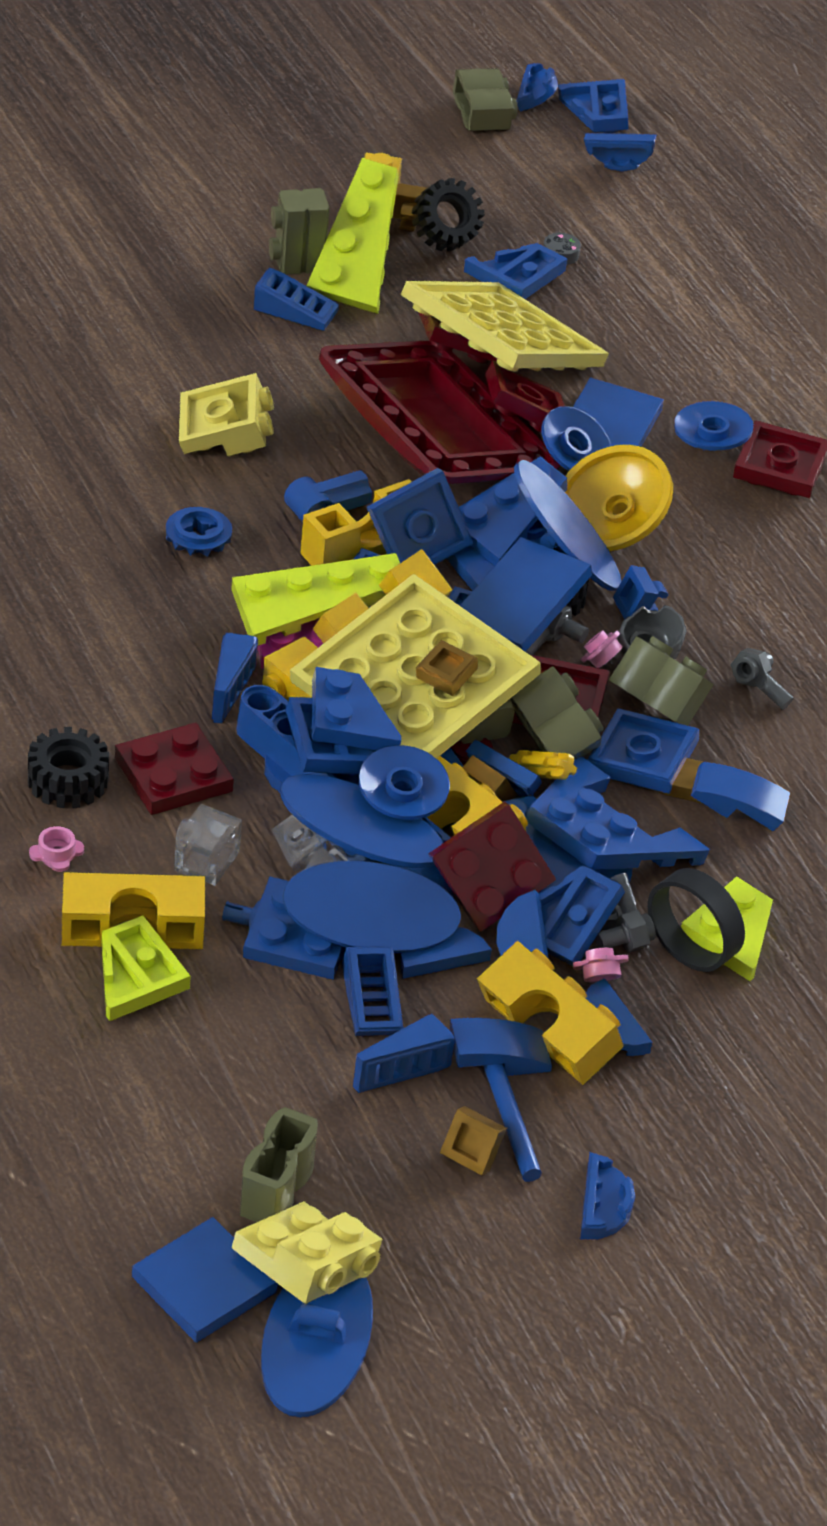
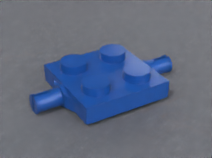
(278, 939)

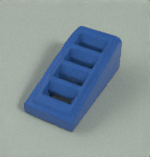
(293, 301)
(234, 670)
(372, 960)
(407, 1054)

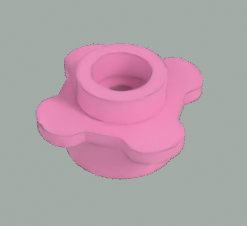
(602, 648)
(56, 848)
(601, 964)

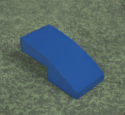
(730, 789)
(500, 1042)

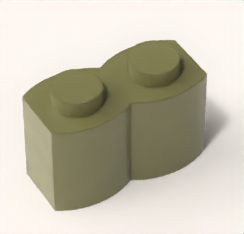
(484, 99)
(661, 681)
(555, 717)
(278, 1164)

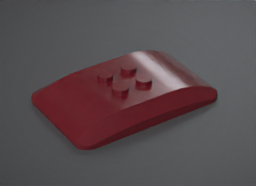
(432, 410)

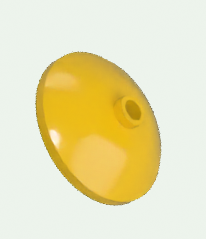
(617, 482)

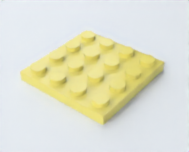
(503, 325)
(396, 637)

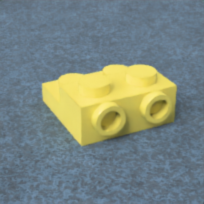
(226, 414)
(309, 1251)

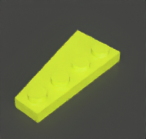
(356, 247)
(299, 595)

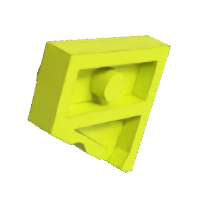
(755, 911)
(138, 968)

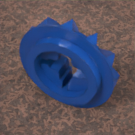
(211, 524)

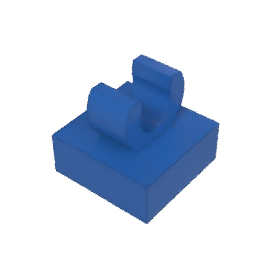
(638, 591)

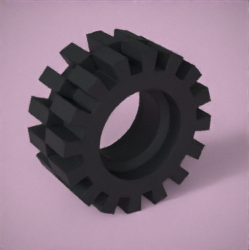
(463, 203)
(63, 784)

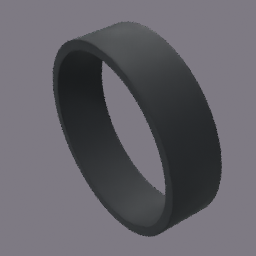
(717, 901)

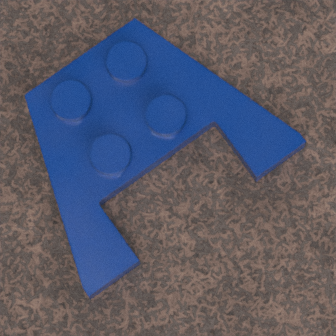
(598, 836)

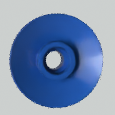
(713, 425)
(572, 435)
(404, 782)

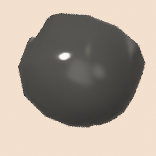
(662, 624)

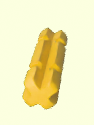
(546, 764)

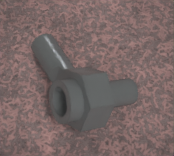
(559, 627)
(753, 669)
(632, 929)

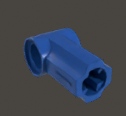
(308, 496)

